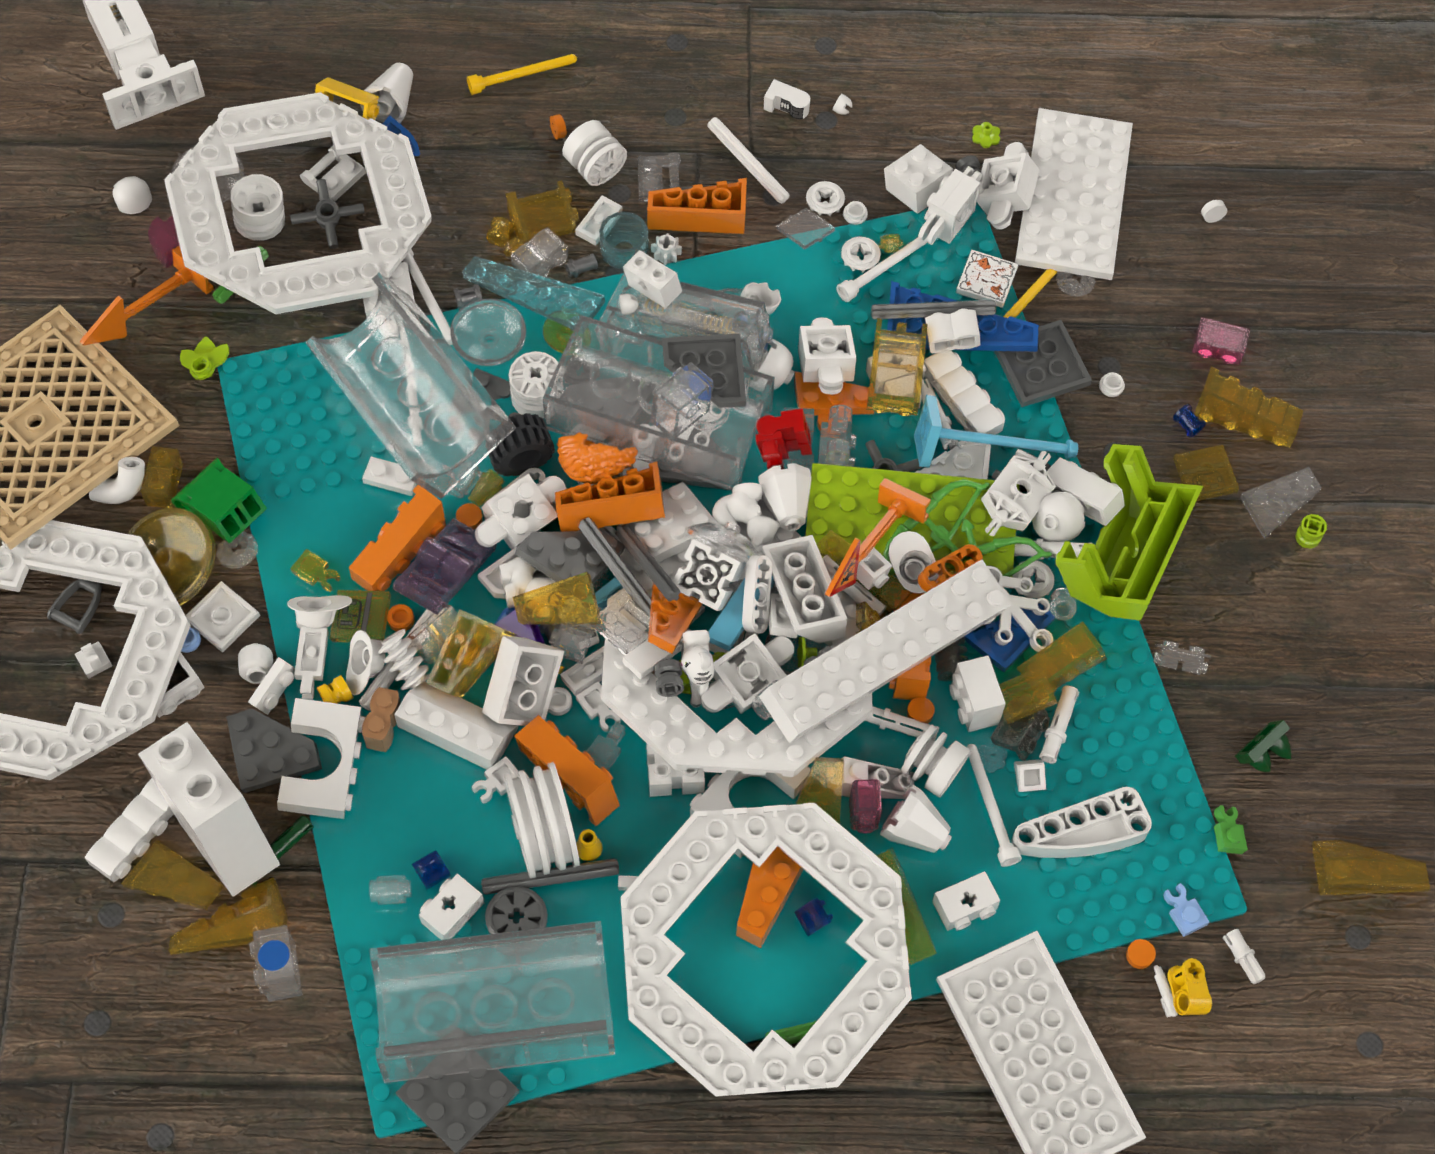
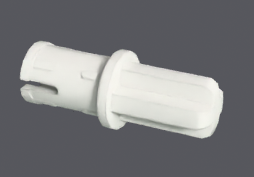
(1244, 956)

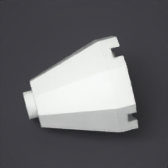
(787, 494)
(917, 823)

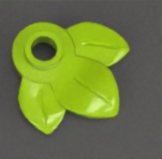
(204, 356)

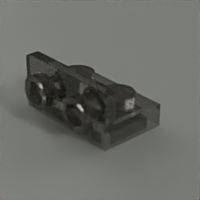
(1021, 734)

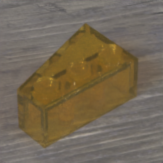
(466, 653)

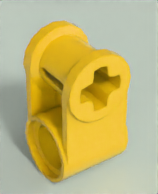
(1189, 990)

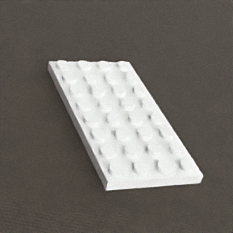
(1076, 194)
(1039, 1052)

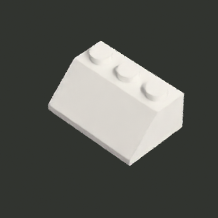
(522, 681)

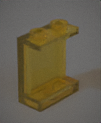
(541, 211)

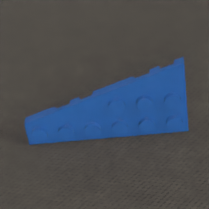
(995, 331)

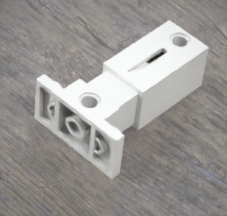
(135, 58)

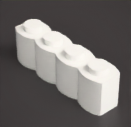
(961, 394)
(130, 833)

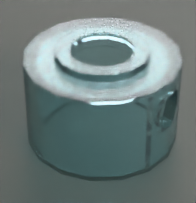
(622, 228)

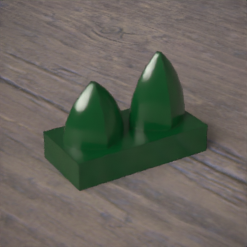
(1270, 737)

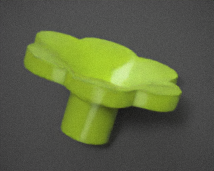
(986, 135)
(804, 652)

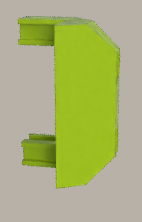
(1136, 545)

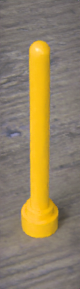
(478, 83)
(1031, 293)

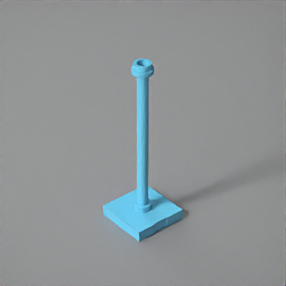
(930, 430)

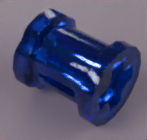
(1189, 420)

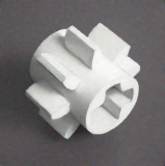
(666, 249)

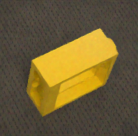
(333, 87)

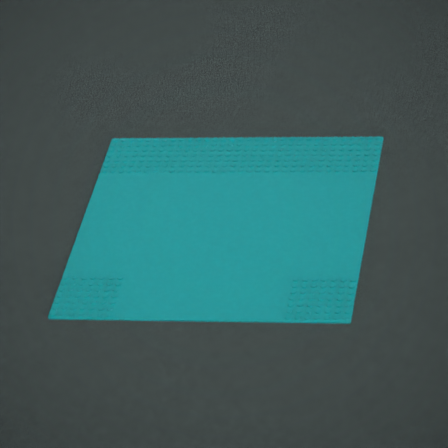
(307, 459)

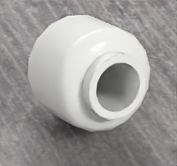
(254, 662)

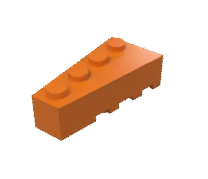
(699, 208)
(612, 501)

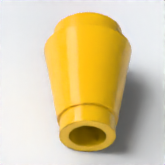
(591, 850)

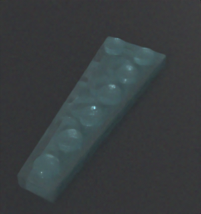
(540, 294)

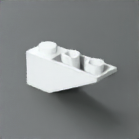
(892, 781)

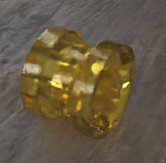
(500, 231)

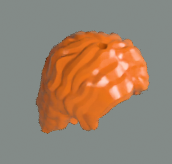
(590, 461)

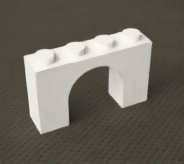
(717, 794)
(327, 795)

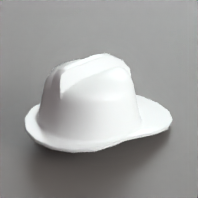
(909, 557)
(317, 611)
(363, 661)

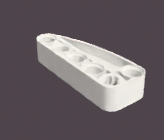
(1095, 834)

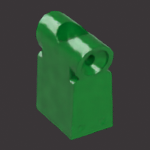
(221, 501)

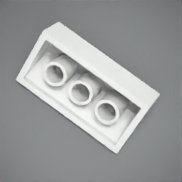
(802, 587)
(454, 725)

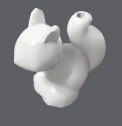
(743, 507)

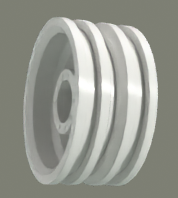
(542, 820)

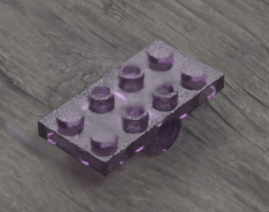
(443, 566)

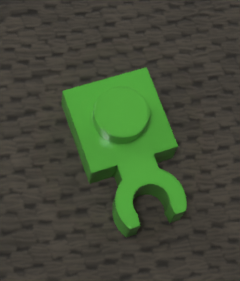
(1228, 834)

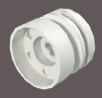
(594, 152)
(257, 207)
(529, 380)
(935, 760)

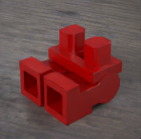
(783, 434)

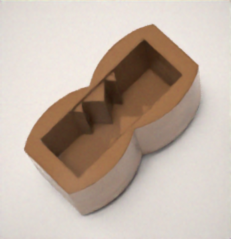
(379, 723)

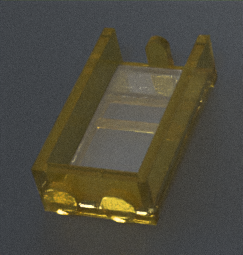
(896, 370)

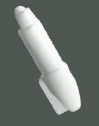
(1166, 993)

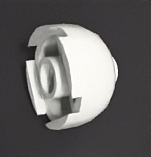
(777, 363)
(1059, 517)

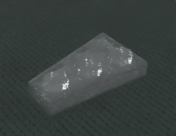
(1279, 499)

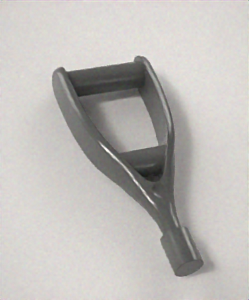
(69, 621)

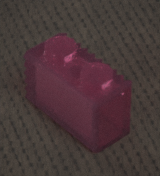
(1220, 341)
(865, 805)

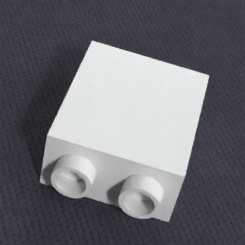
(209, 808)

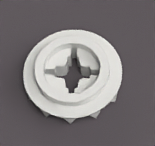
(825, 190)
(869, 250)
(1043, 575)

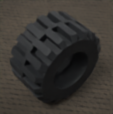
(523, 448)

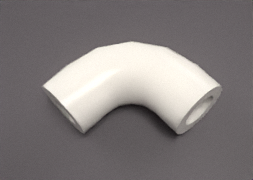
(123, 487)

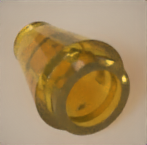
(486, 487)

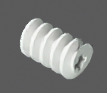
(404, 660)

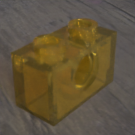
(161, 477)

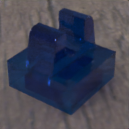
(431, 870)
(813, 916)

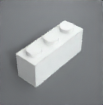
(1099, 497)

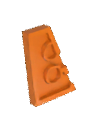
(810, 396)
(670, 619)

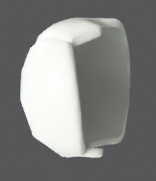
(132, 195)
(762, 293)

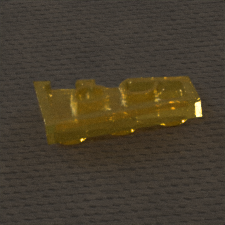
(560, 603)
(824, 786)
(173, 877)

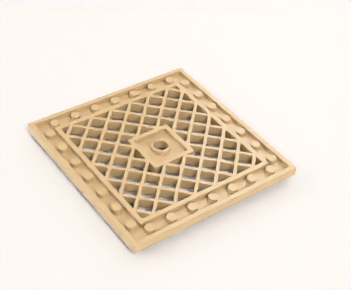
(154, 423)

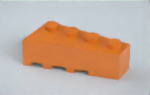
(399, 541)
(915, 681)
(577, 771)
(766, 896)

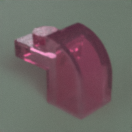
(163, 239)

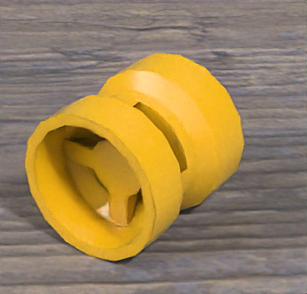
(335, 691)

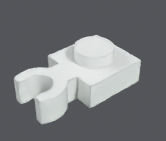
(593, 705)
(495, 779)

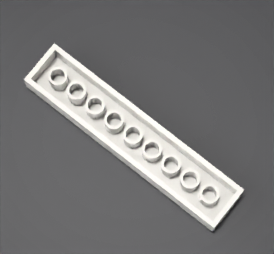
(884, 650)

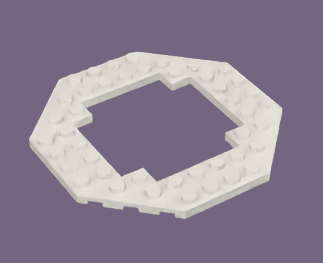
(314, 281)
(146, 660)
(688, 741)
(690, 1031)

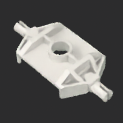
(1007, 504)

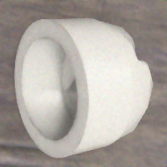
(841, 103)
(628, 303)

